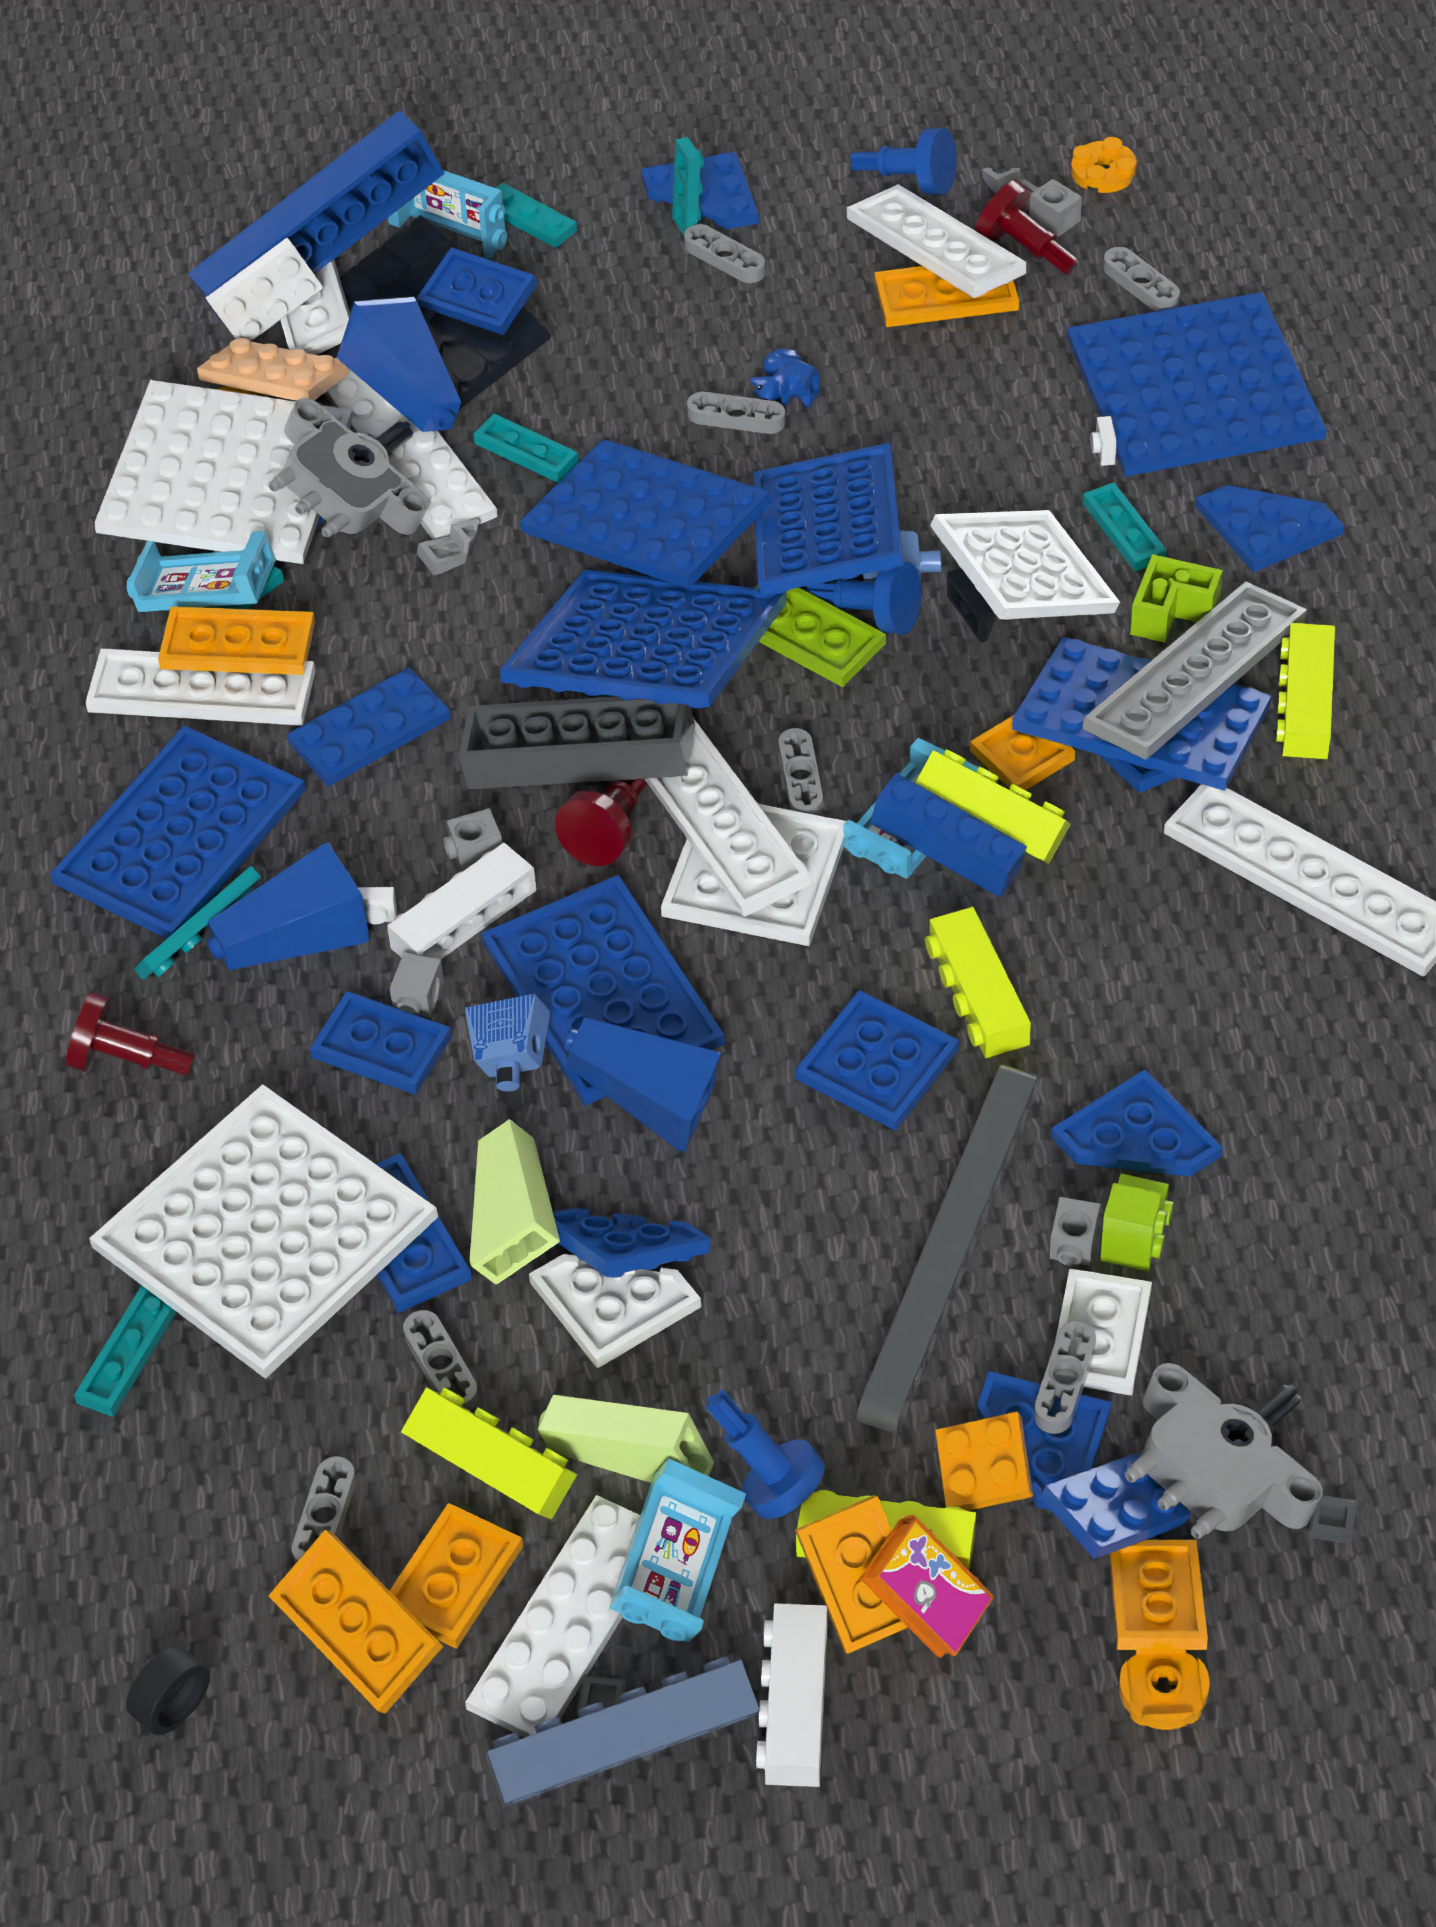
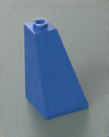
(398, 359)
(292, 915)
(646, 1075)

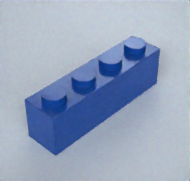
(948, 835)

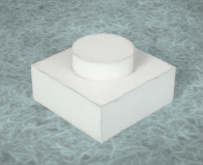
(1104, 441)
(379, 904)

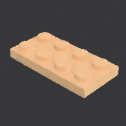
(272, 370)

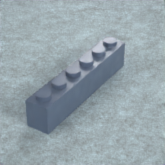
(621, 1732)

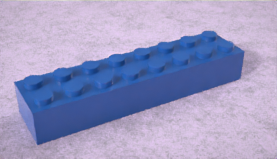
(333, 205)

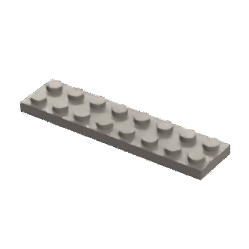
(1194, 670)

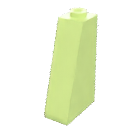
(511, 1204)
(622, 1436)

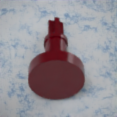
(1007, 215)
(596, 825)
(96, 1034)

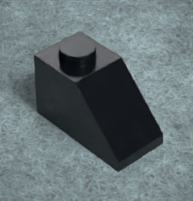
(970, 604)

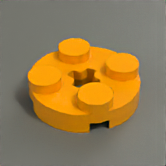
(1087, 169)
(1160, 1709)

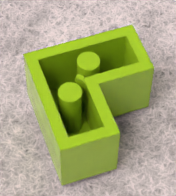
(1170, 592)
(1135, 1222)

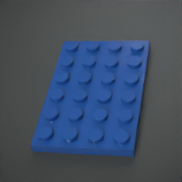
(646, 513)
(828, 520)
(1085, 675)
(178, 832)
(603, 963)

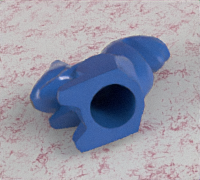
(787, 378)

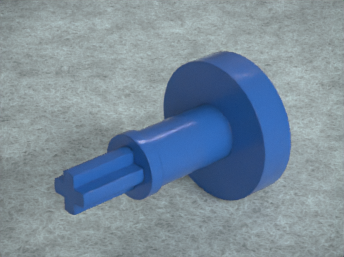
(930, 161)
(892, 597)
(779, 1474)

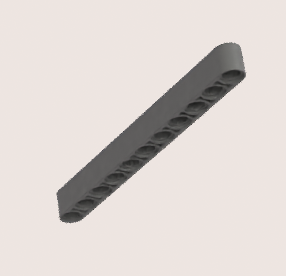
(948, 1251)

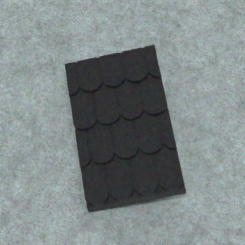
(469, 352)

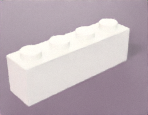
(463, 905)
(795, 1695)

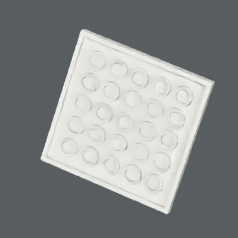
(203, 473)
(264, 1230)

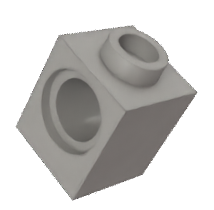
(1055, 207)
(471, 837)
(417, 984)
(1074, 1218)

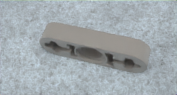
(700, 237)
(1140, 269)
(728, 403)
(805, 761)
(440, 1345)
(1069, 1393)
(320, 1497)

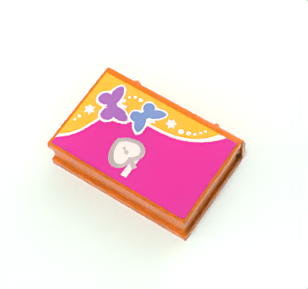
(927, 1587)

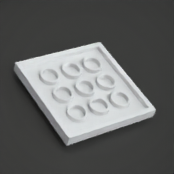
(1024, 564)
(700, 899)

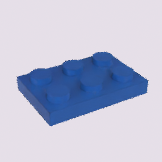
(477, 291)
(381, 1042)
(1110, 1511)

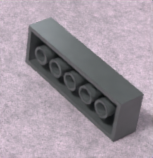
(575, 742)

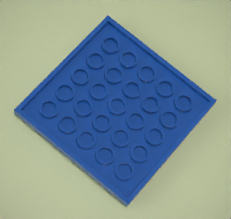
(1195, 383)
(643, 639)

